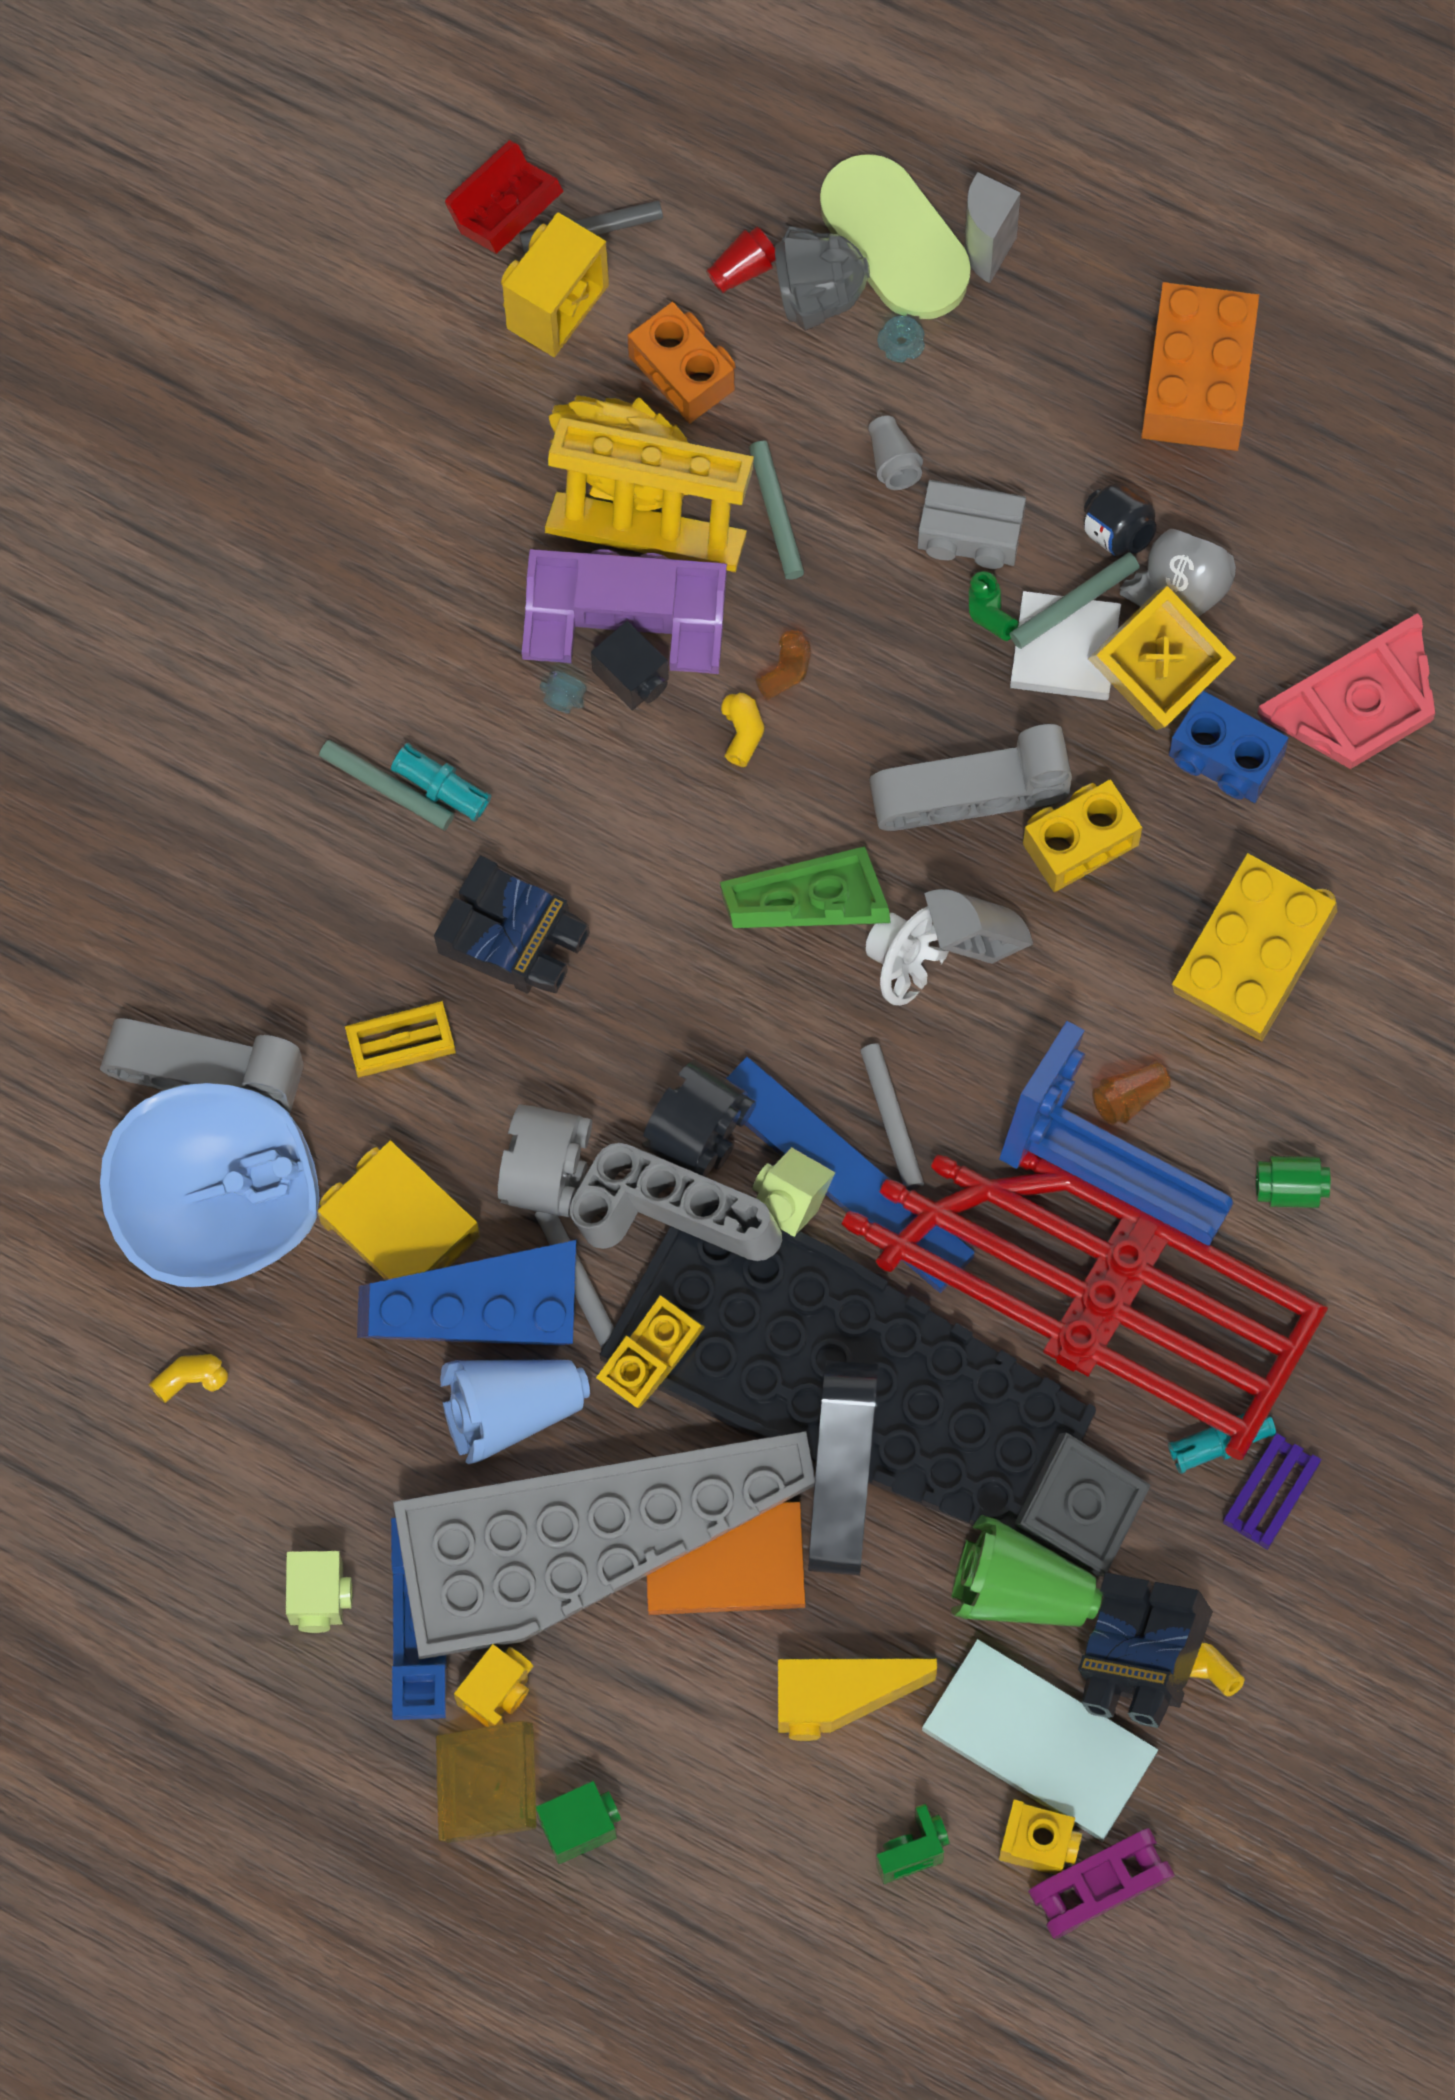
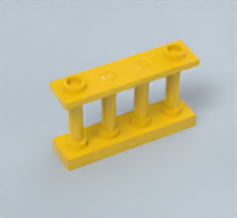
(655, 463)

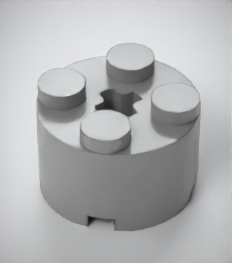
(543, 1160)

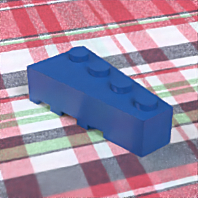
(490, 1300)

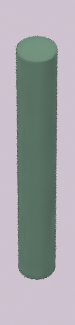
(776, 510)
(1074, 600)
(386, 785)

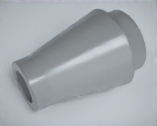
(894, 455)

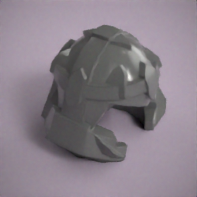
(818, 275)

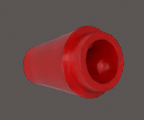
(743, 260)

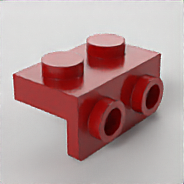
(501, 198)

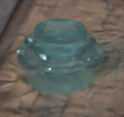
(901, 327)
(563, 692)

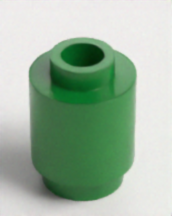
(1292, 1181)

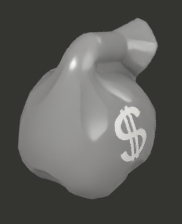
(1189, 566)

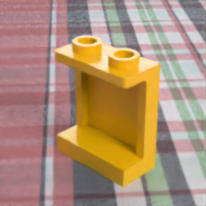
(397, 1216)

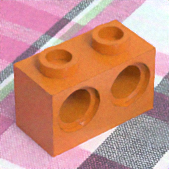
(672, 367)

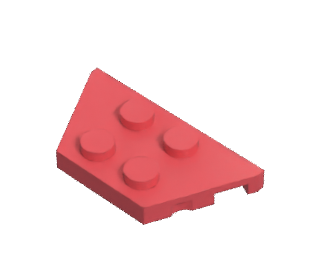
(1361, 698)

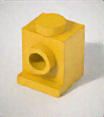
(494, 1686)
(1023, 1850)

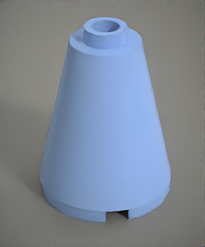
(508, 1401)

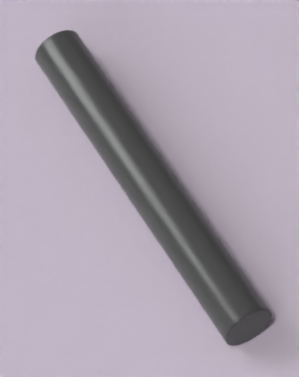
(612, 220)

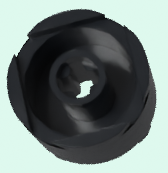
(697, 1120)

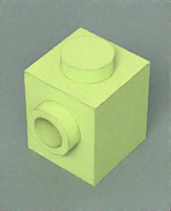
(793, 1189)
(316, 1590)

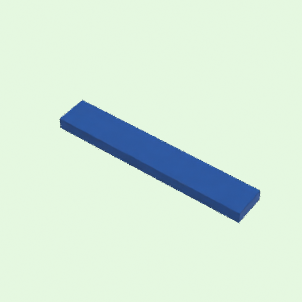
(856, 1184)

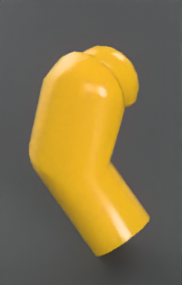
(186, 1370)
(1214, 1666)

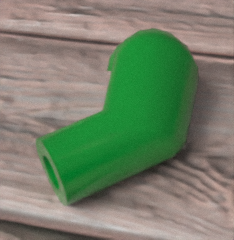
(986, 606)

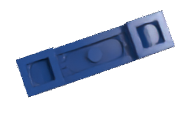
(417, 1683)

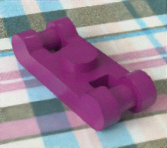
(1101, 1883)

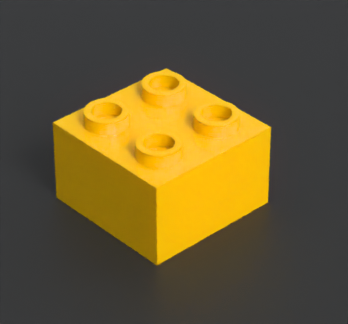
(555, 283)
(1161, 658)

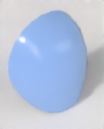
(208, 1184)

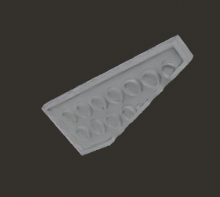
(542, 1548)

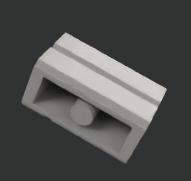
(971, 524)

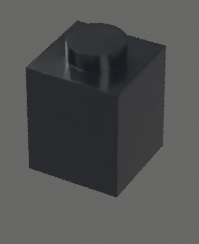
(630, 666)

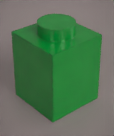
(578, 1821)

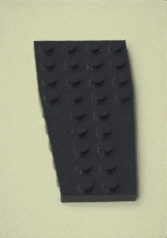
(950, 1413)

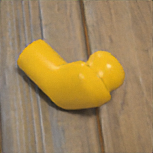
(749, 727)

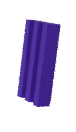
(1293, 1454)

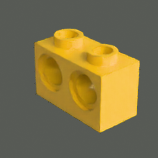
(1089, 843)

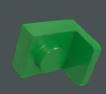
(908, 1856)

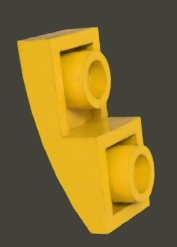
(650, 1352)

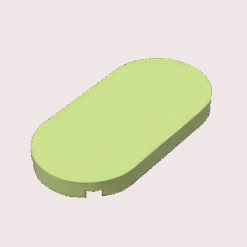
(909, 248)

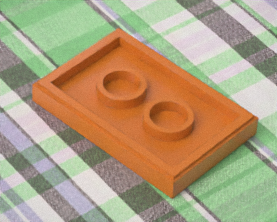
(740, 1571)

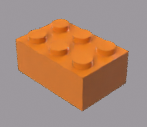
(1200, 366)

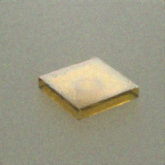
(486, 1782)

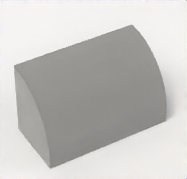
(990, 224)
(976, 926)

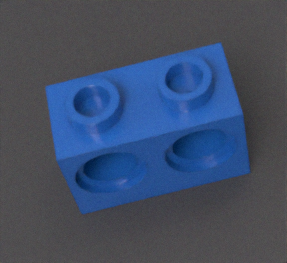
(1235, 737)

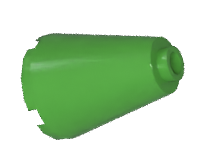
(1020, 1581)

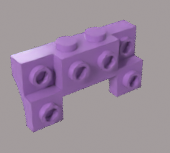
(610, 589)

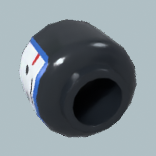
(1119, 519)

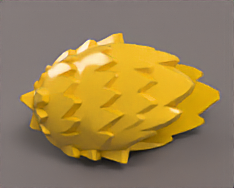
(624, 416)

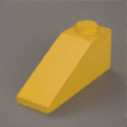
(831, 1693)

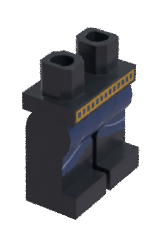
(509, 929)
(1142, 1647)

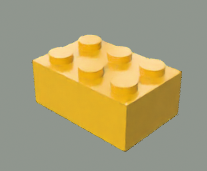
(1254, 947)

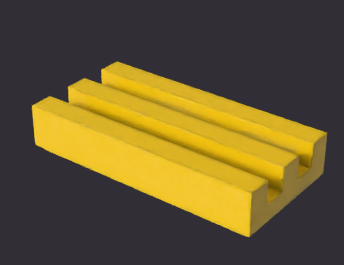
(406, 1056)

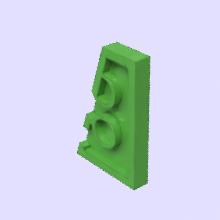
(808, 893)

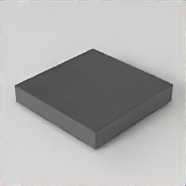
(1082, 1504)

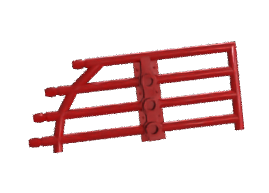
(1109, 1289)

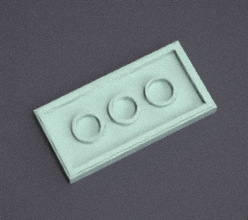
(1039, 1740)

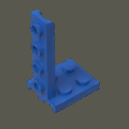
(1101, 1157)

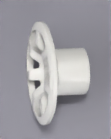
(901, 950)

